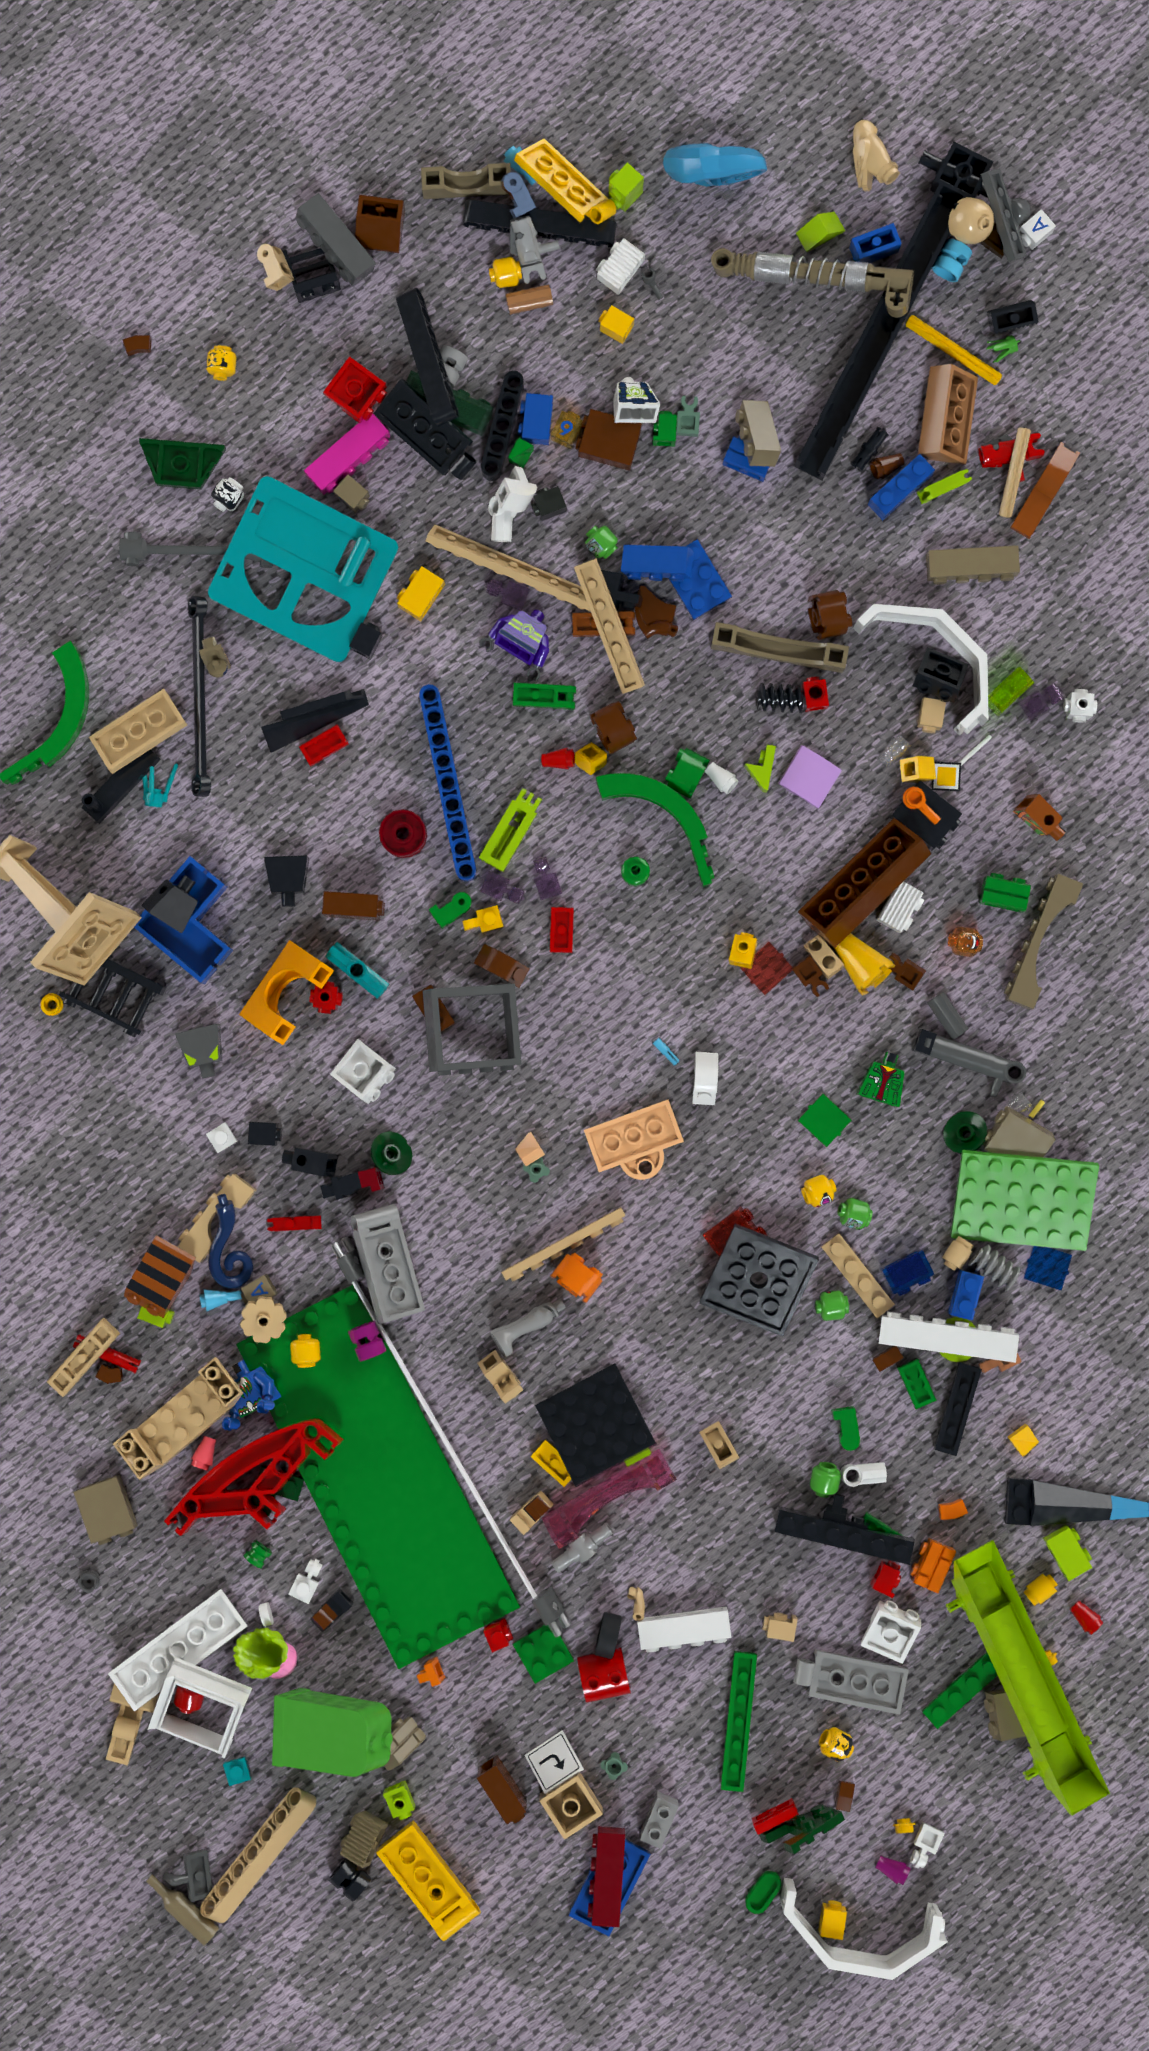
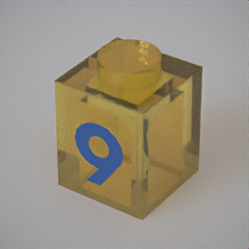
(566, 429)

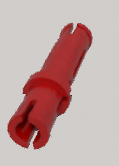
(115, 1357)

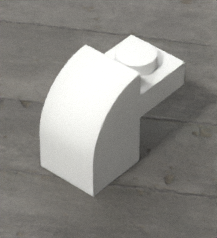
(515, 491)
(705, 1078)

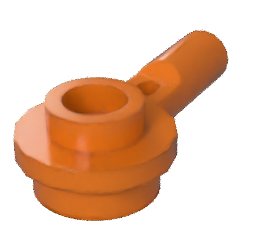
(915, 799)

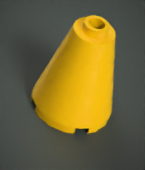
(863, 963)

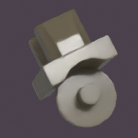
(214, 657)

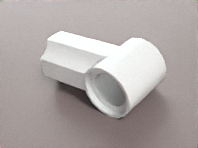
(501, 522)
(865, 1473)

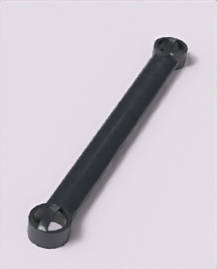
(201, 781)

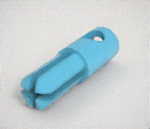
(663, 1048)

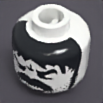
(227, 494)

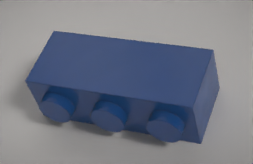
(901, 487)
(657, 562)

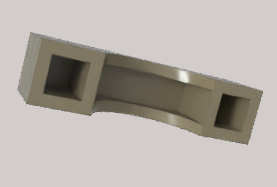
(444, 183)

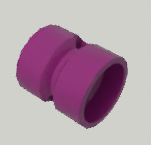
(370, 1348)

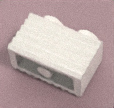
(620, 266)
(900, 907)

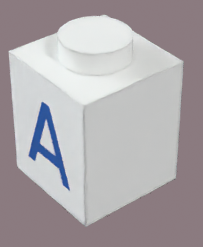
(1036, 229)

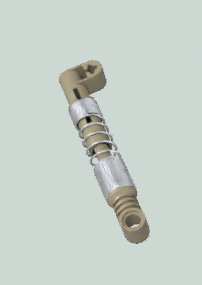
(851, 275)

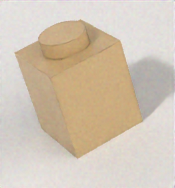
(931, 715)

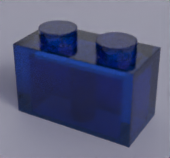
(907, 1272)

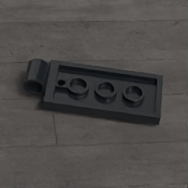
(410, 418)

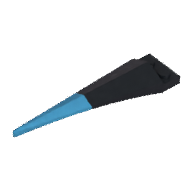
(1047, 1503)

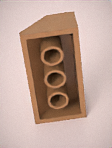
(948, 414)

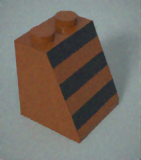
(159, 1277)

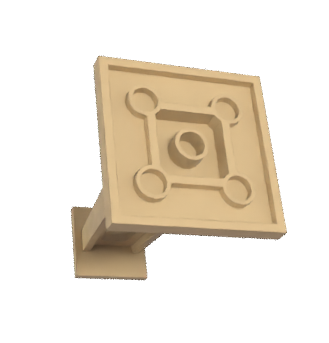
(82, 933)

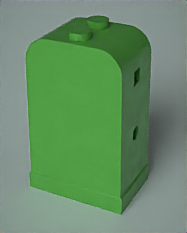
(330, 1733)

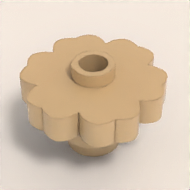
(263, 1330)

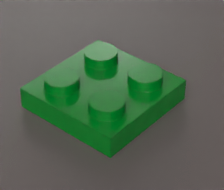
(542, 1653)

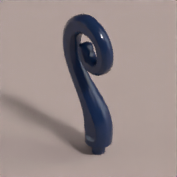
(227, 1217)

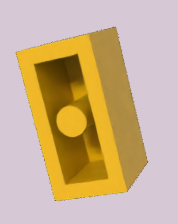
(420, 593)

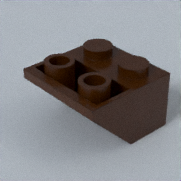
(380, 223)

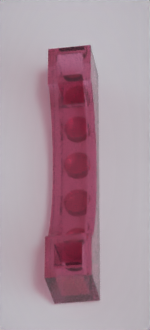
(568, 1519)

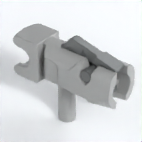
(525, 246)

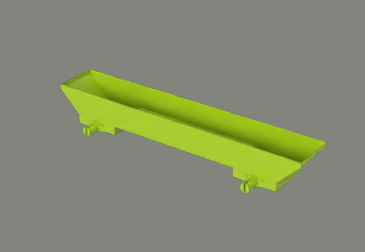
(1055, 1739)

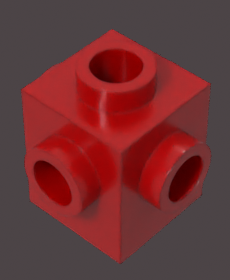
(335, 998)

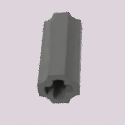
(947, 1015)

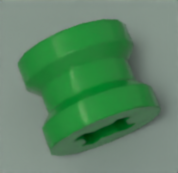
(257, 1554)

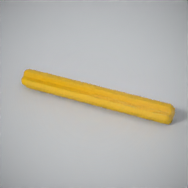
(954, 350)

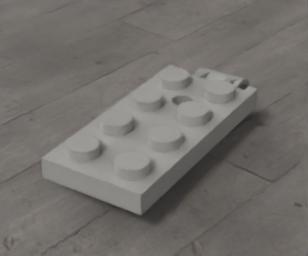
(861, 1683)

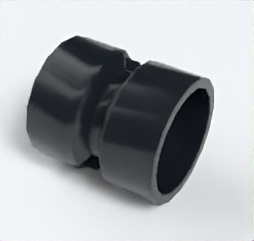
(349, 1879)

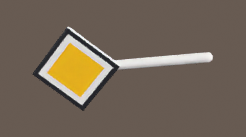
(949, 773)

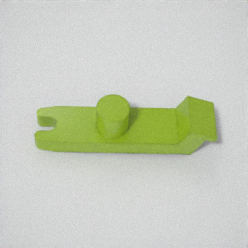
(943, 486)

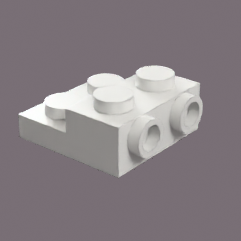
(363, 1072)
(891, 1631)

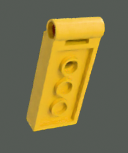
(419, 1871)

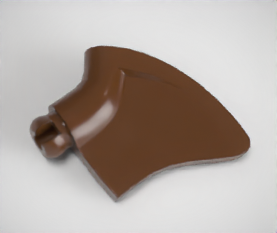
(655, 615)

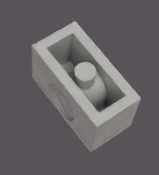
(658, 1819)

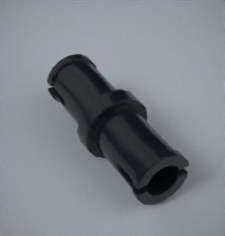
(869, 449)

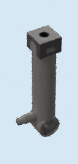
(969, 1058)

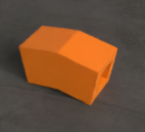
(952, 1510)

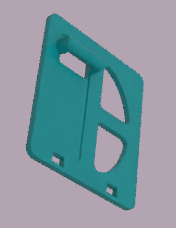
(308, 543)

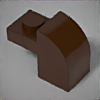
(501, 965)

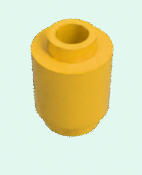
(1040, 1589)

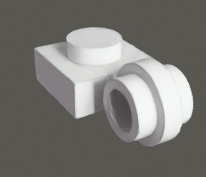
(304, 1586)
(927, 1839)

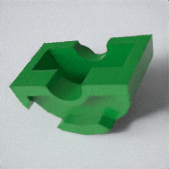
(687, 772)

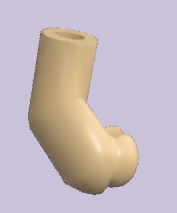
(639, 1604)

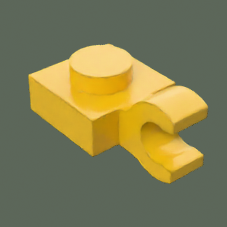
(487, 920)

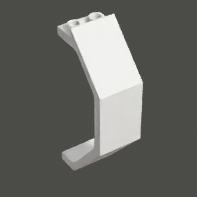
(955, 637)
(865, 1963)

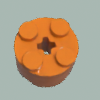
(577, 1277)

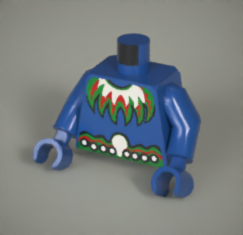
(257, 1394)

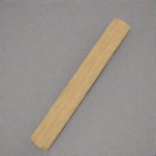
(1014, 472)

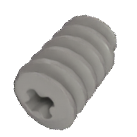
(995, 1266)

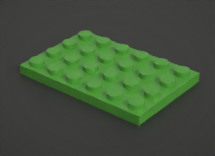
(1024, 1200)

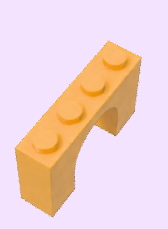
(263, 1004)

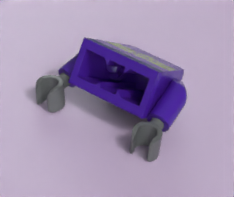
(522, 637)

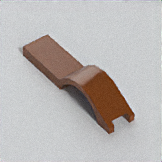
(1044, 491)

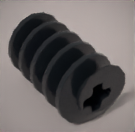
(780, 697)

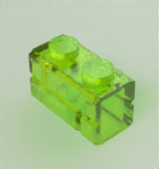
(1009, 691)

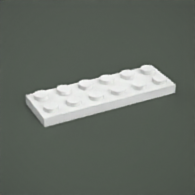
(188, 1639)

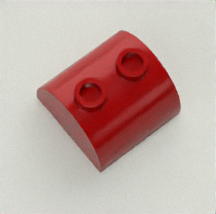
(603, 1676)

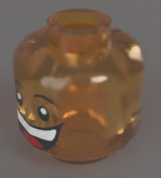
(965, 941)

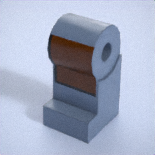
(519, 194)

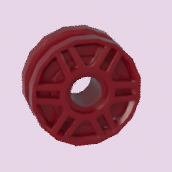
(389, 833)

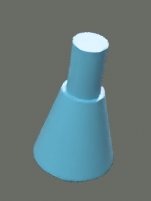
(510, 155)
(213, 1298)

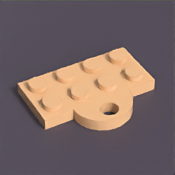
(635, 1139)

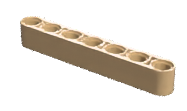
(258, 1855)

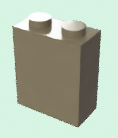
(1017, 1135)
(105, 1510)

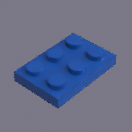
(705, 587)

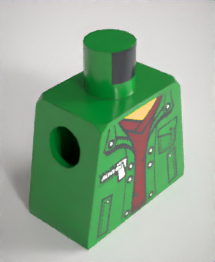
(883, 1081)

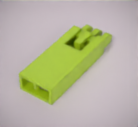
(507, 838)

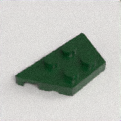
(181, 463)

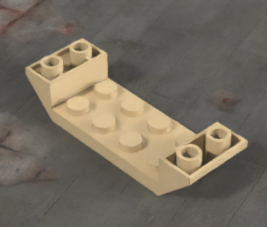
(179, 1420)

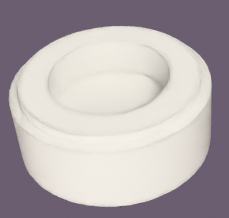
(265, 1614)

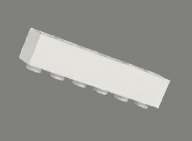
(949, 1338)

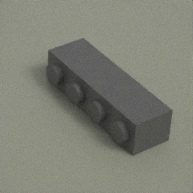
(335, 240)

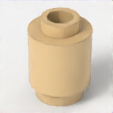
(957, 1253)

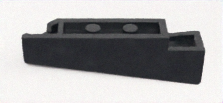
(311, 717)

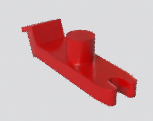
(295, 1223)

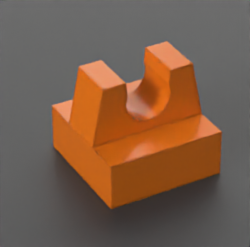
(432, 1672)

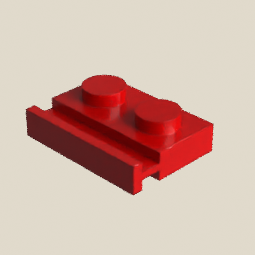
(775, 1816)

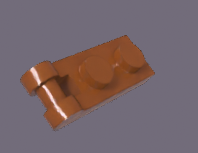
(585, 625)

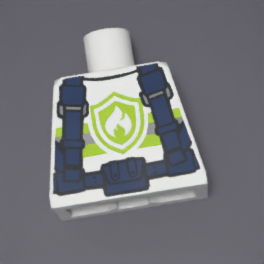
(634, 402)

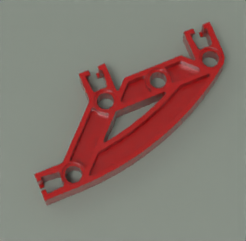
(286, 1444)

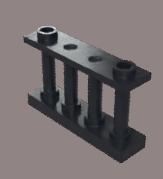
(131, 980)

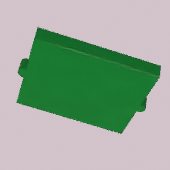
(824, 1120)

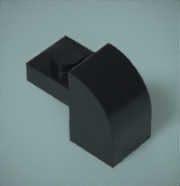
(615, 584)

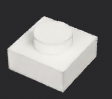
(221, 1137)

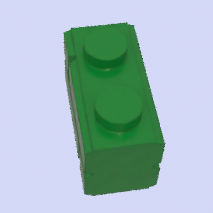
(1005, 893)

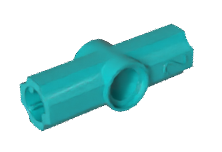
(368, 979)

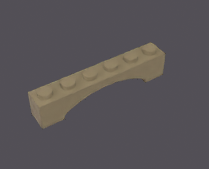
(803, 653)
(1024, 987)

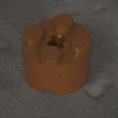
(829, 614)
(613, 727)

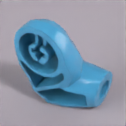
(713, 165)

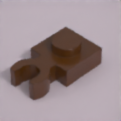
(907, 972)
(808, 973)

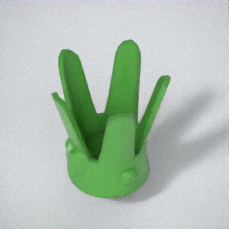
(1009, 344)

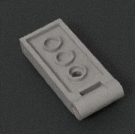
(390, 1275)

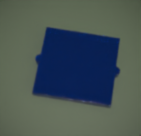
(1048, 1267)

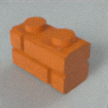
(932, 1565)

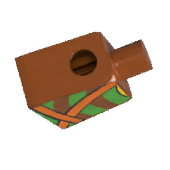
(1034, 810)

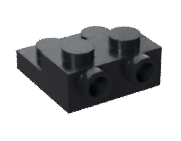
(940, 675)

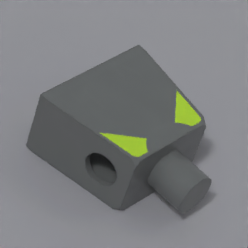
(202, 1048)

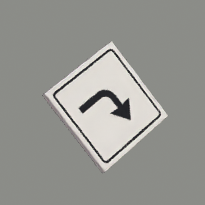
(554, 1762)

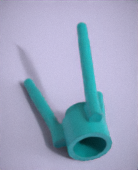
(153, 796)

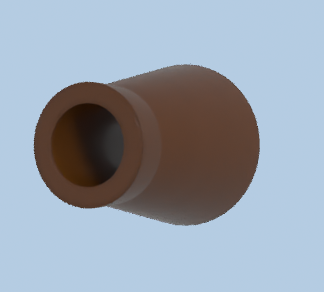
(885, 465)

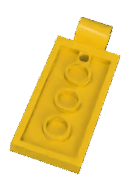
(565, 182)

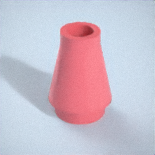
(204, 1454)

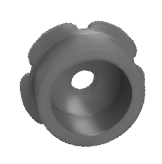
(89, 1587)

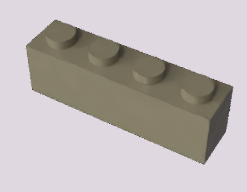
(972, 563)

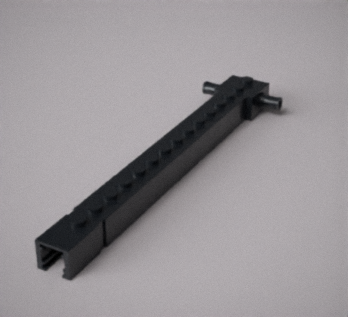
(955, 179)

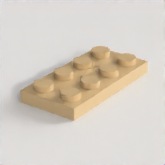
(138, 731)

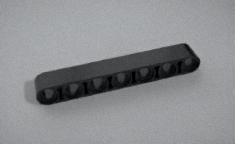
(546, 223)
(427, 357)

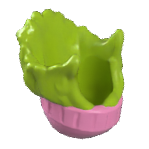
(264, 1654)

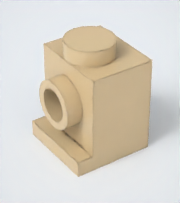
(780, 1626)

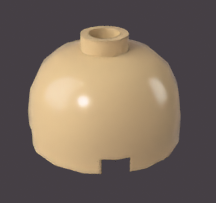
(971, 220)

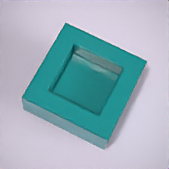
(237, 1771)

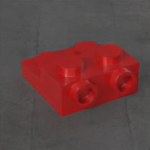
(356, 390)

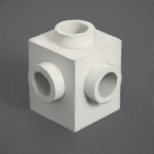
(1072, 707)

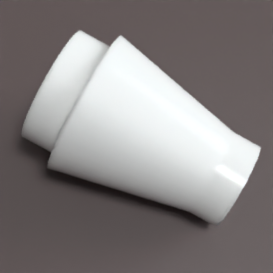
(722, 778)

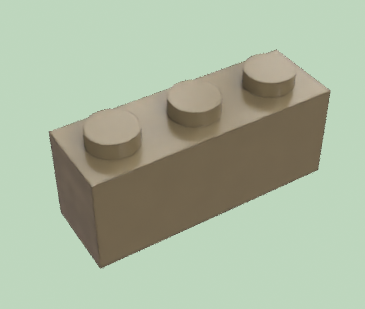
(758, 433)

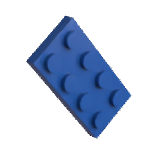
(634, 1863)

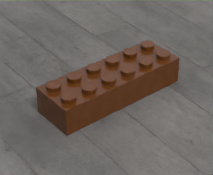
(864, 882)

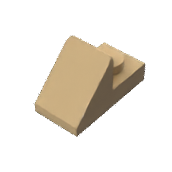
(719, 1445)

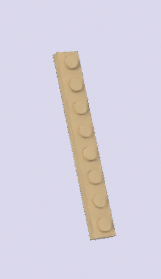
(508, 566)

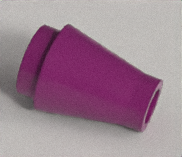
(893, 1869)

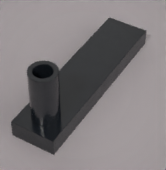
(118, 786)

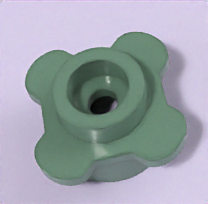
(535, 1175)
(620, 1767)

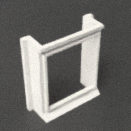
(208, 1685)

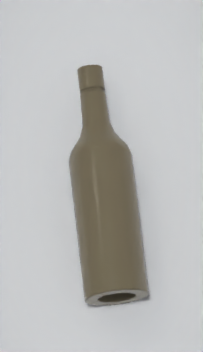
(185, 1912)

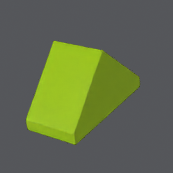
(820, 230)

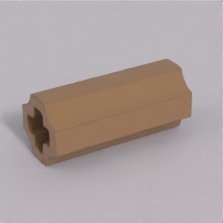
(529, 299)

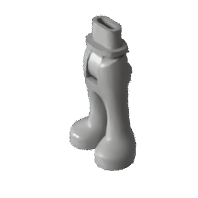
(536, 1319)

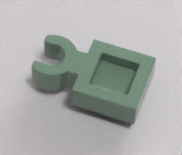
(688, 419)

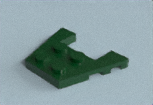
(804, 1827)

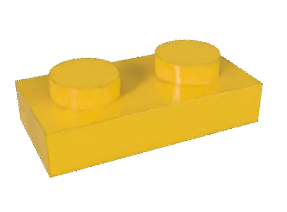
(550, 1460)

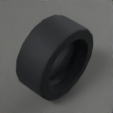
(608, 1635)

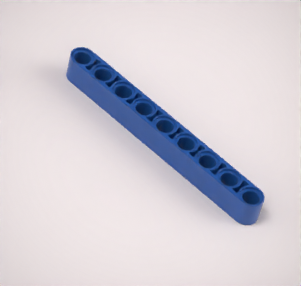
(442, 773)

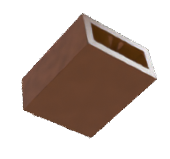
(608, 441)
(352, 906)
(502, 1790)

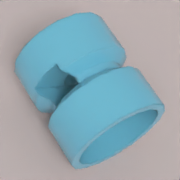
(951, 262)

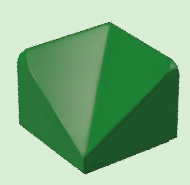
(520, 453)

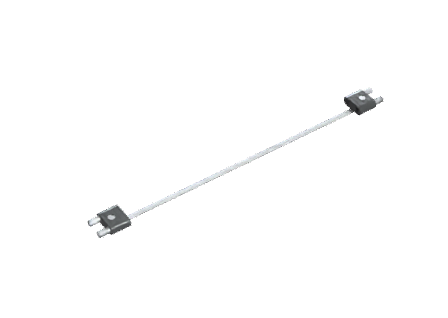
(546, 1602)

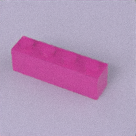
(347, 454)

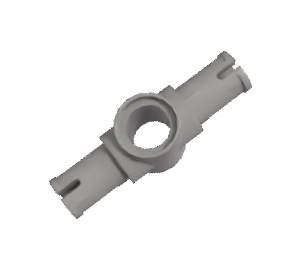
(582, 1548)

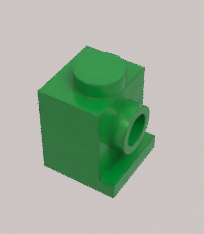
(665, 429)

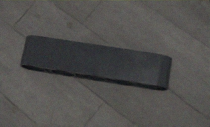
(502, 415)

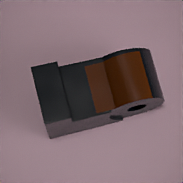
(332, 1610)

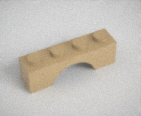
(199, 1238)

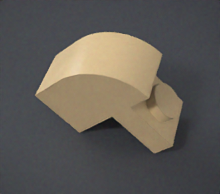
(500, 1376)

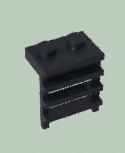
(316, 286)

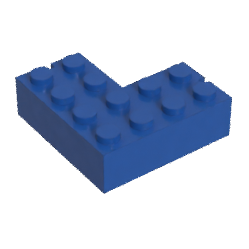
(196, 947)

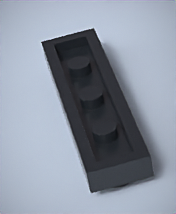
(957, 1409)

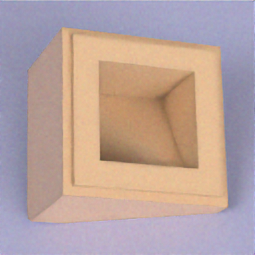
(529, 1149)

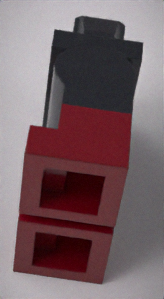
(351, 1183)

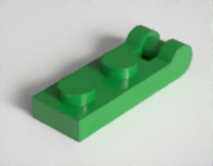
(543, 696)

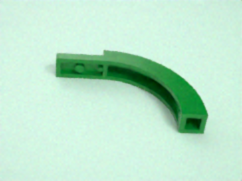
(71, 720)
(649, 789)

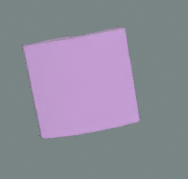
(809, 776)

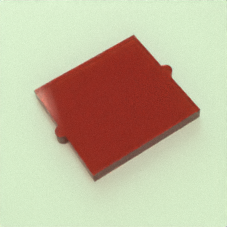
(767, 968)

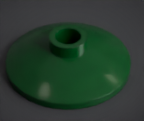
(961, 1124)
(397, 1147)

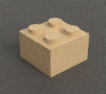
(571, 1805)

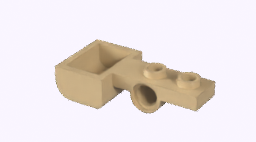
(126, 1727)

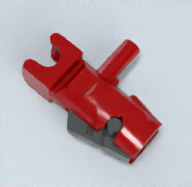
(1000, 450)

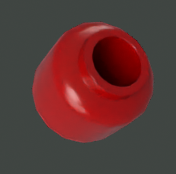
(187, 1700)

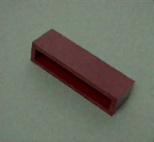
(608, 1876)

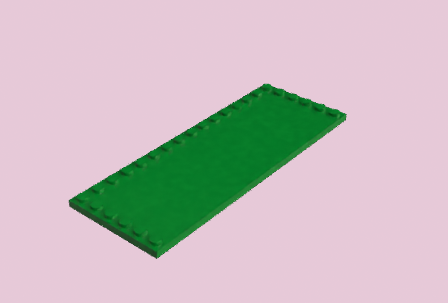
(385, 1485)

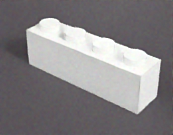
(684, 1628)

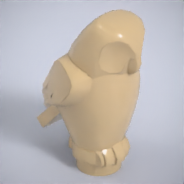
(871, 157)

